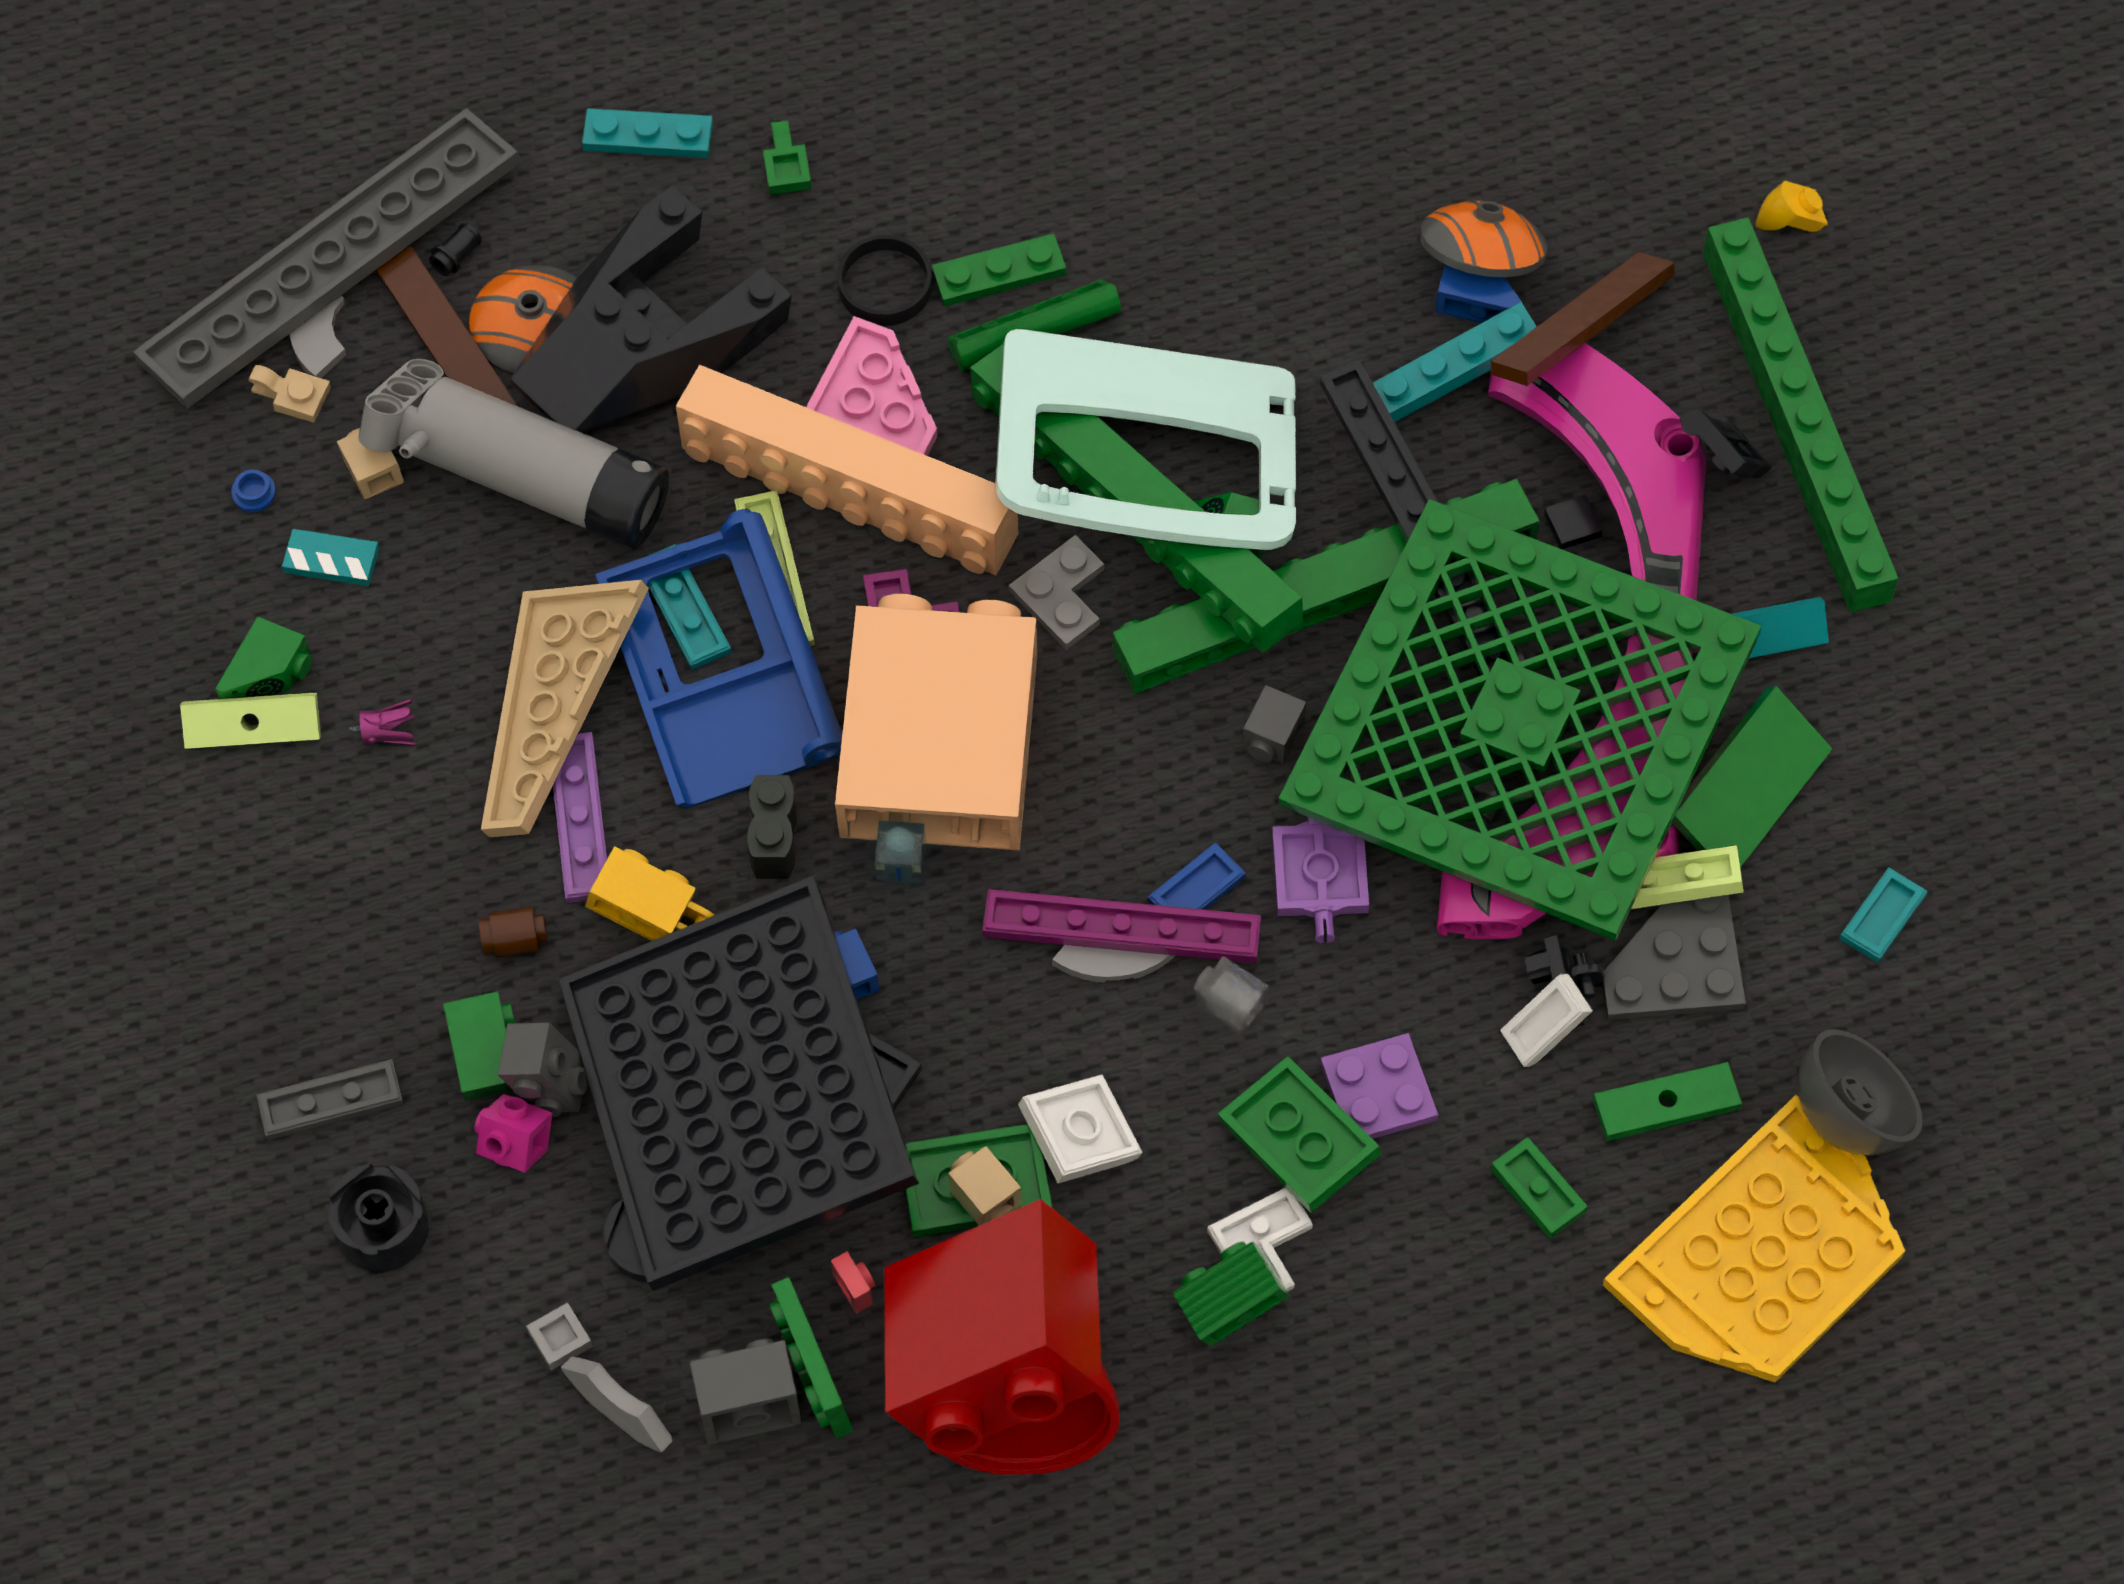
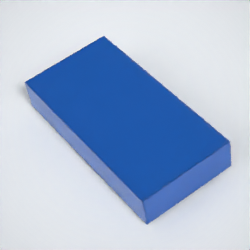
(1200, 881)

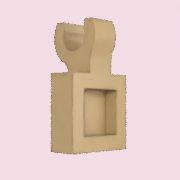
(295, 396)

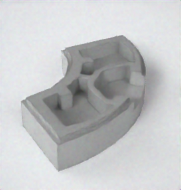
(316, 343)
(1107, 964)
(617, 1404)

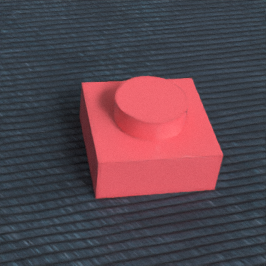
(853, 1280)

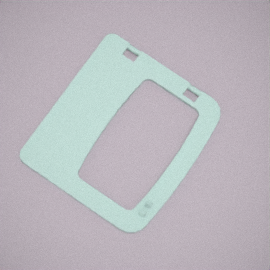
(1149, 386)

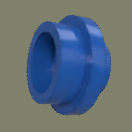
(253, 491)

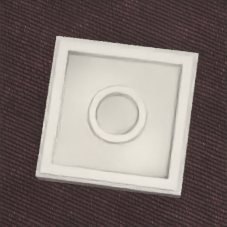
(1080, 1128)

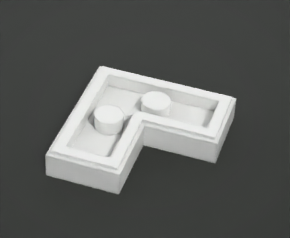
(1267, 1225)

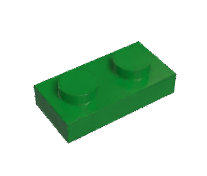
(1538, 1188)

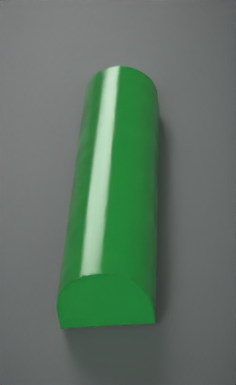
(1051, 316)

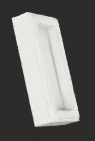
(1546, 1020)

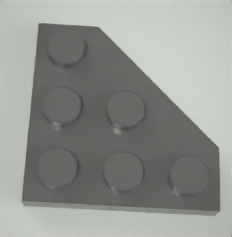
(1677, 964)

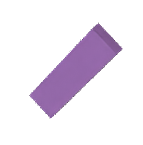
(579, 819)

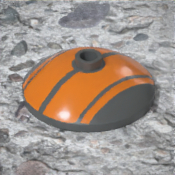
(1483, 239)
(503, 324)

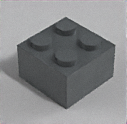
(745, 1391)

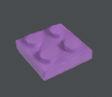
(1380, 1086)

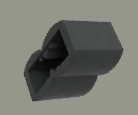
(772, 826)

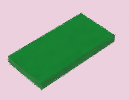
(1751, 777)

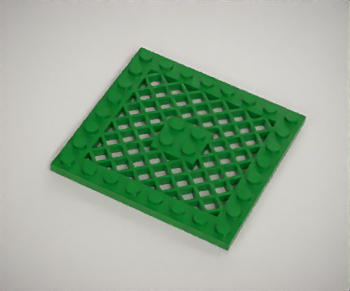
(1521, 718)

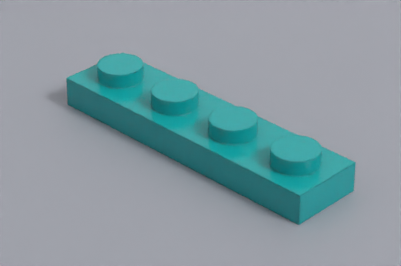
(1452, 363)

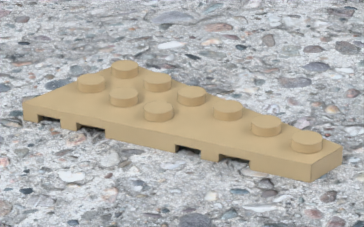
(554, 674)

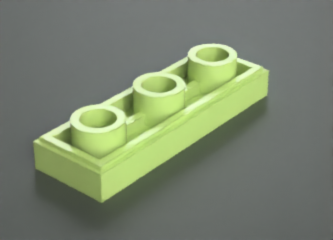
(223, 722)

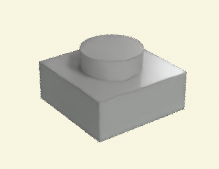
(559, 1336)

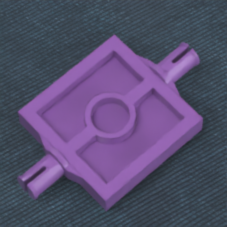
(1319, 874)

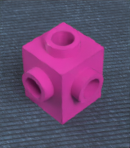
(513, 1132)

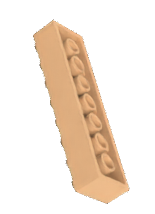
(845, 470)

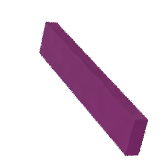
(1121, 926)

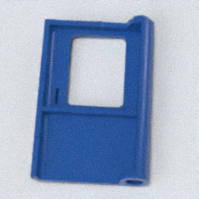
(744, 720)

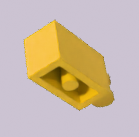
(643, 896)

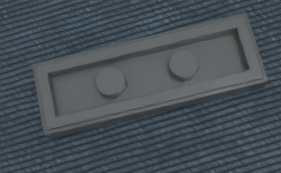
(329, 1099)

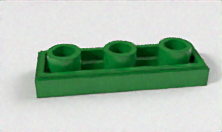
(1694, 1095)

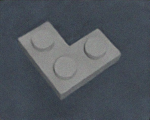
(1050, 590)

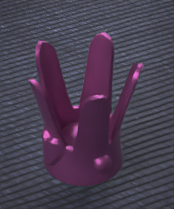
(377, 724)

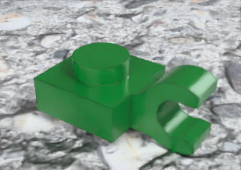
(786, 164)

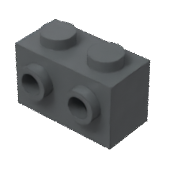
(543, 1067)

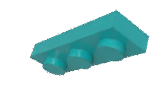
(647, 133)

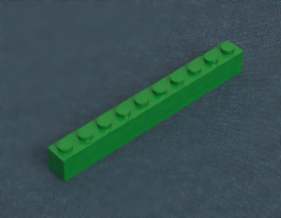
(1800, 416)
(1107, 467)
(1329, 583)

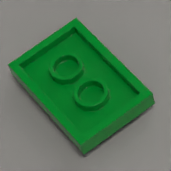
(1299, 1134)
(933, 1205)
(808, 1359)

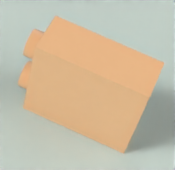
(938, 722)

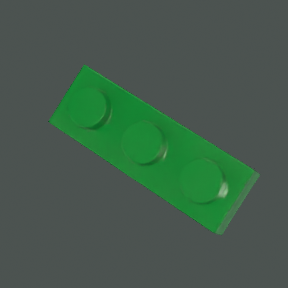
(998, 270)

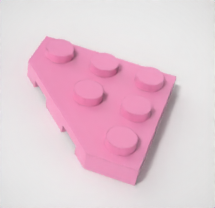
(874, 389)

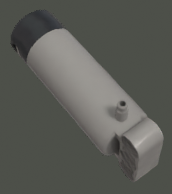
(515, 452)

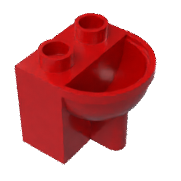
(1001, 1346)

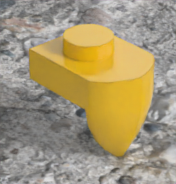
(1792, 206)

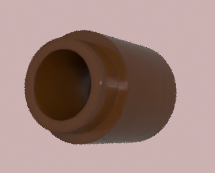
(512, 932)

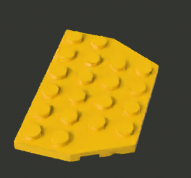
(1763, 1252)

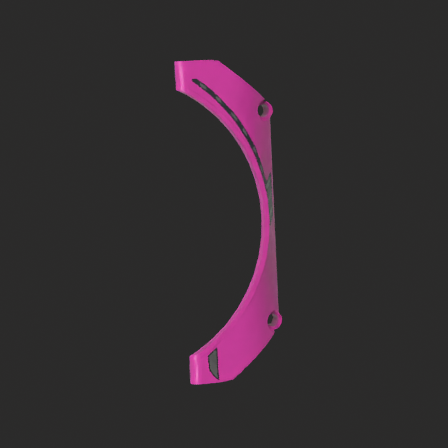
(1660, 502)

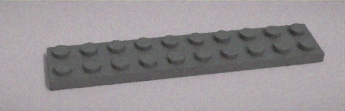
(326, 258)

